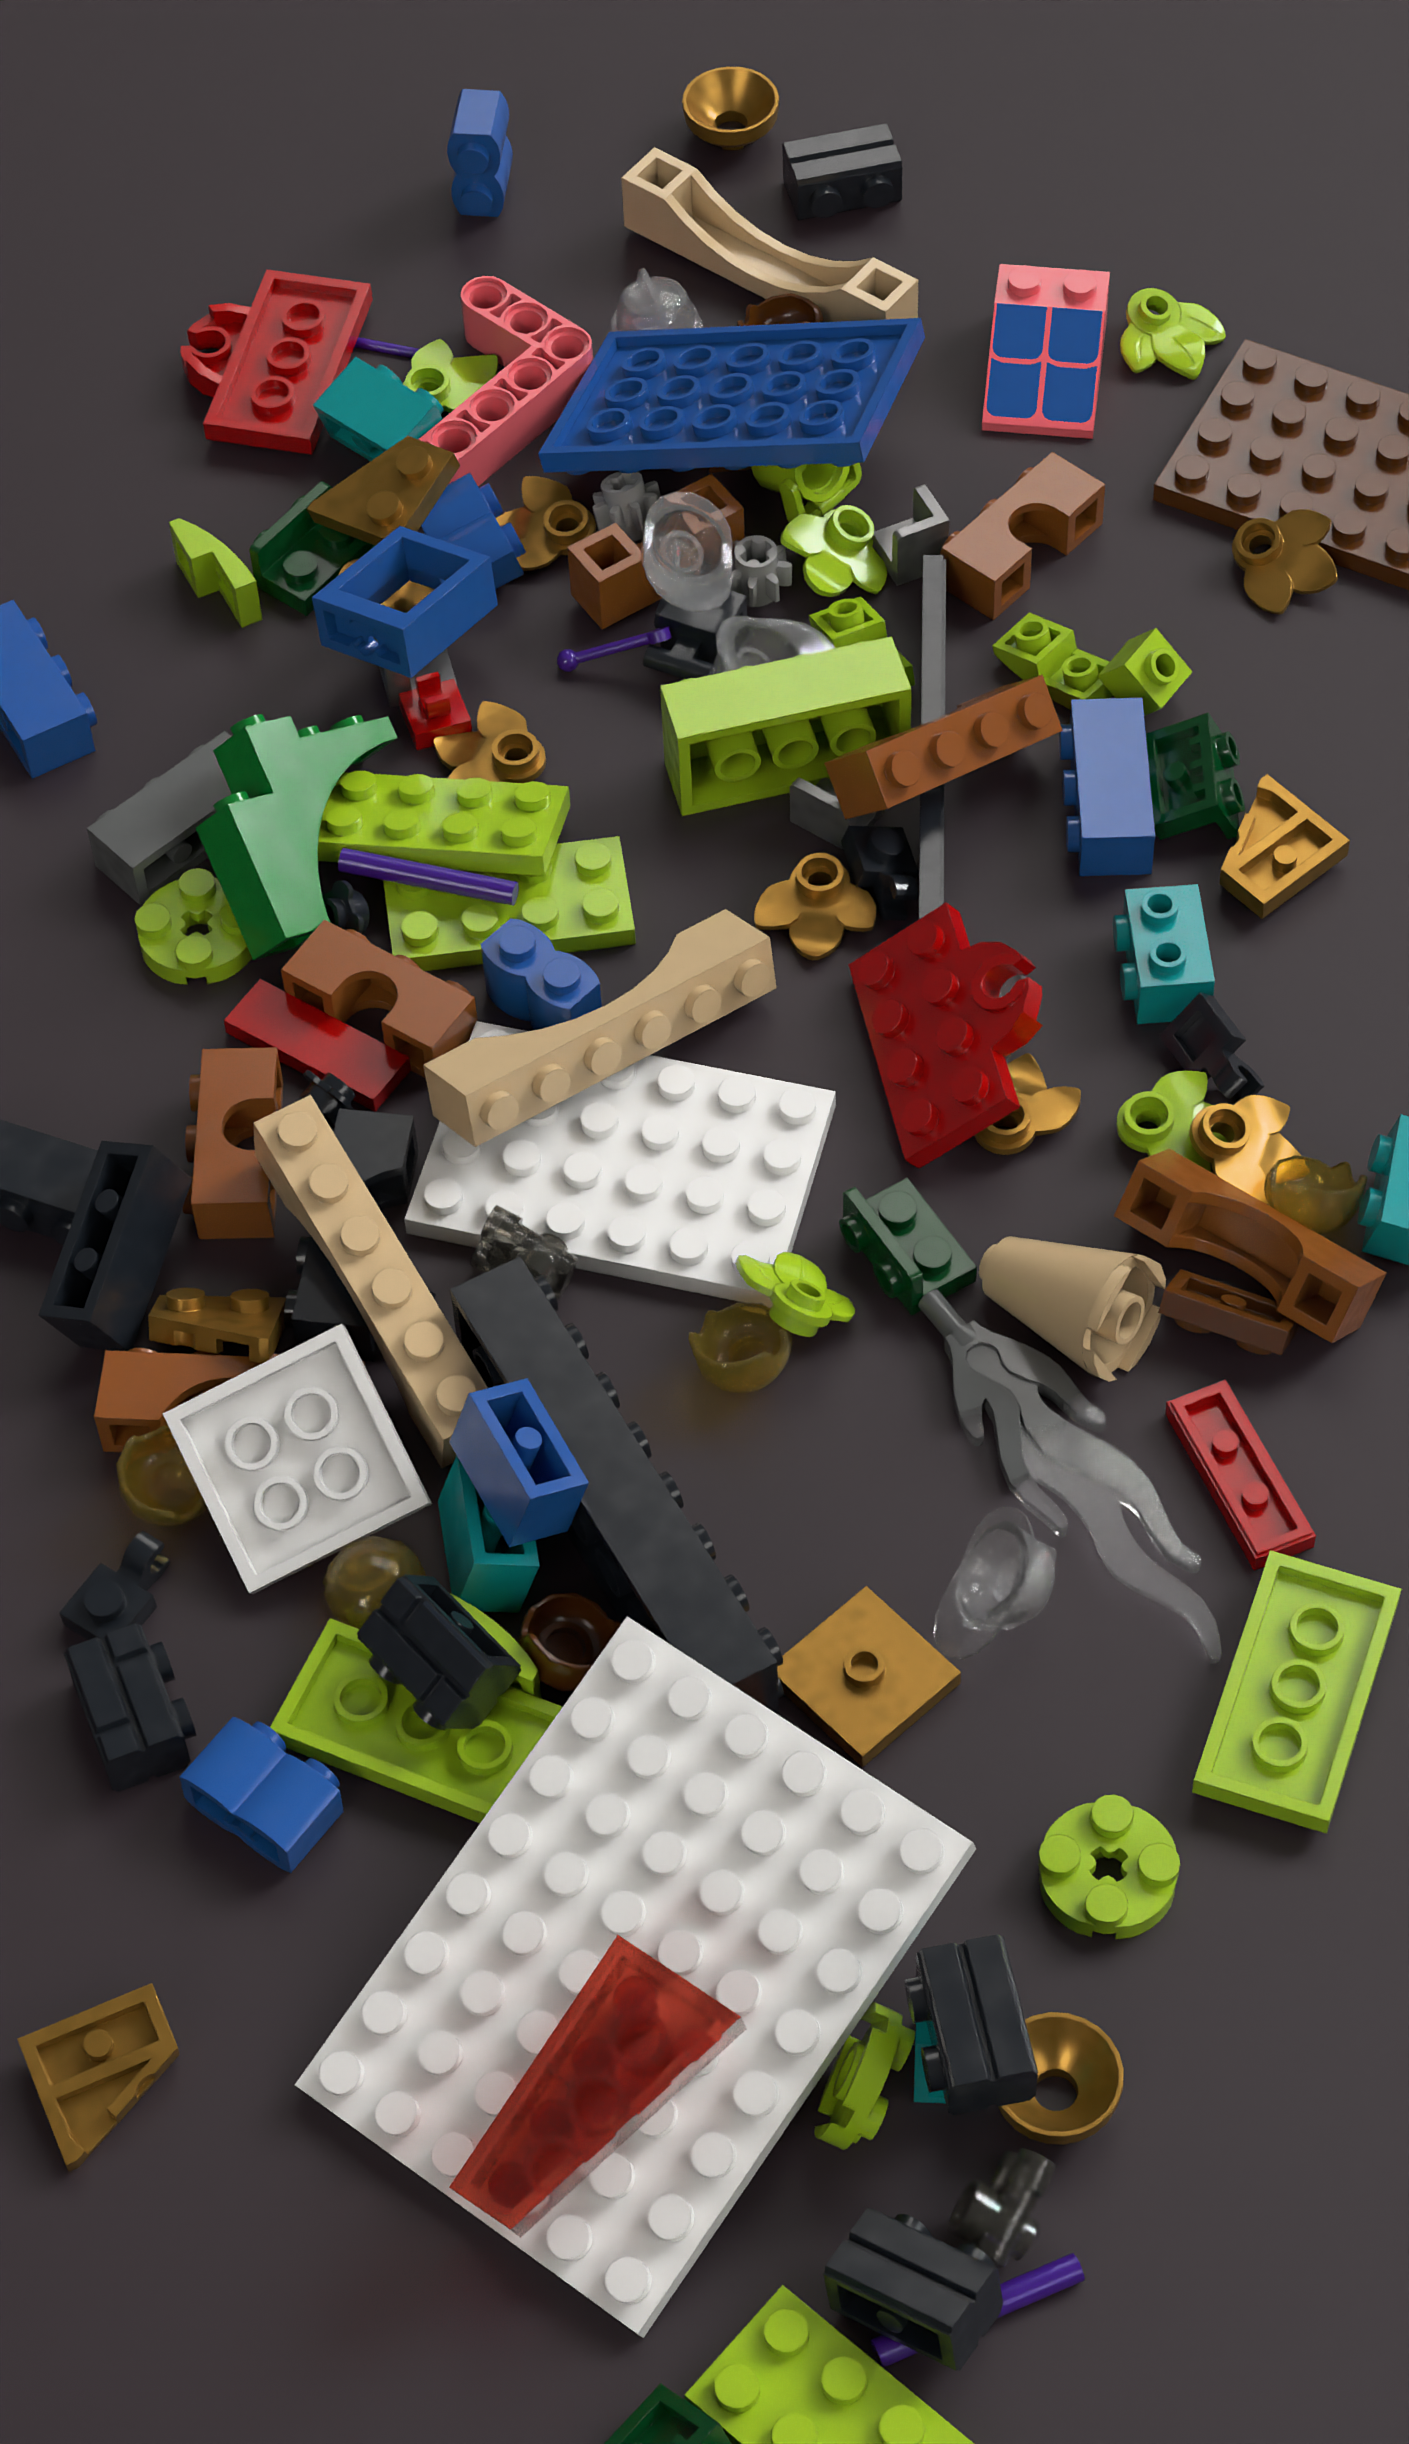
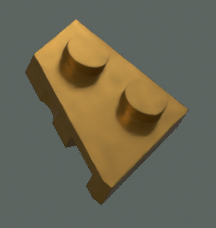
(387, 492)
(1279, 850)
(206, 1322)
(98, 2067)

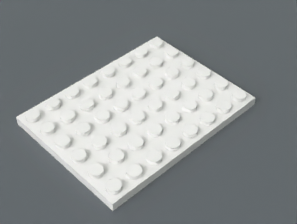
(714, 1848)

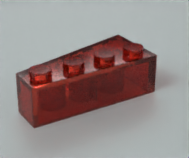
(598, 2078)

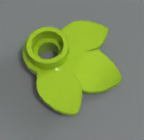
(1172, 338)
(447, 377)
(836, 551)
(1172, 1108)
(796, 1291)

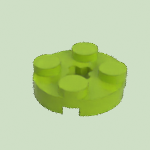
(165, 920)
(1105, 1906)
(859, 2076)

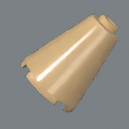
(1078, 1299)

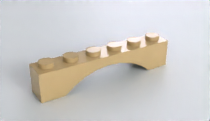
(686, 215)
(513, 1077)
(348, 1226)

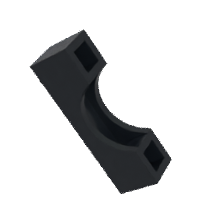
(385, 1156)

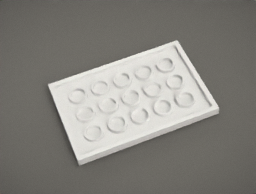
(642, 1173)

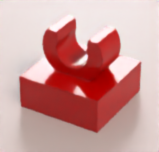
(433, 710)

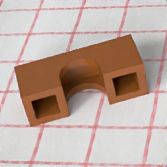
(1046, 505)
(609, 569)
(348, 974)
(229, 1187)

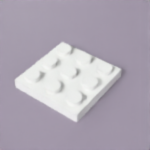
(297, 1459)

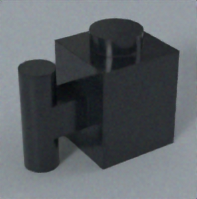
(693, 640)

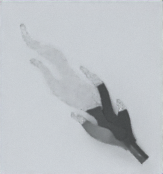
(1081, 1469)

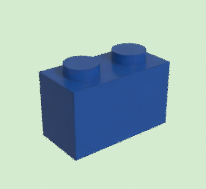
(518, 1462)

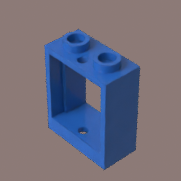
(352, 612)

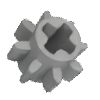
(625, 502)
(759, 570)

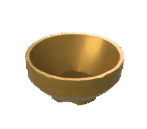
(730, 96)
(1086, 2058)

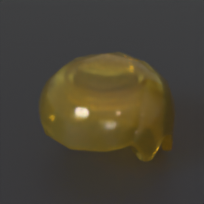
(1314, 1192)
(741, 1348)
(157, 1480)
(363, 1576)

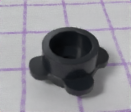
(346, 907)
(329, 1095)

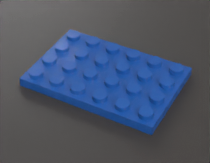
(734, 397)

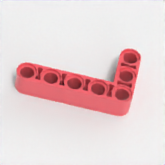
(542, 369)

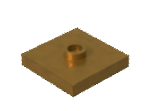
(865, 1676)

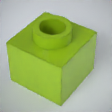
(1146, 670)

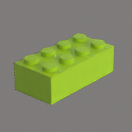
(779, 721)

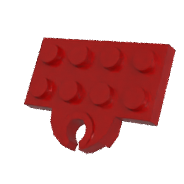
(275, 358)
(945, 1029)

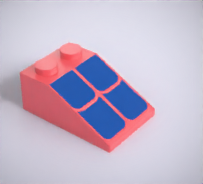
(1046, 351)

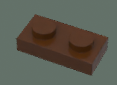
(1212, 1306)

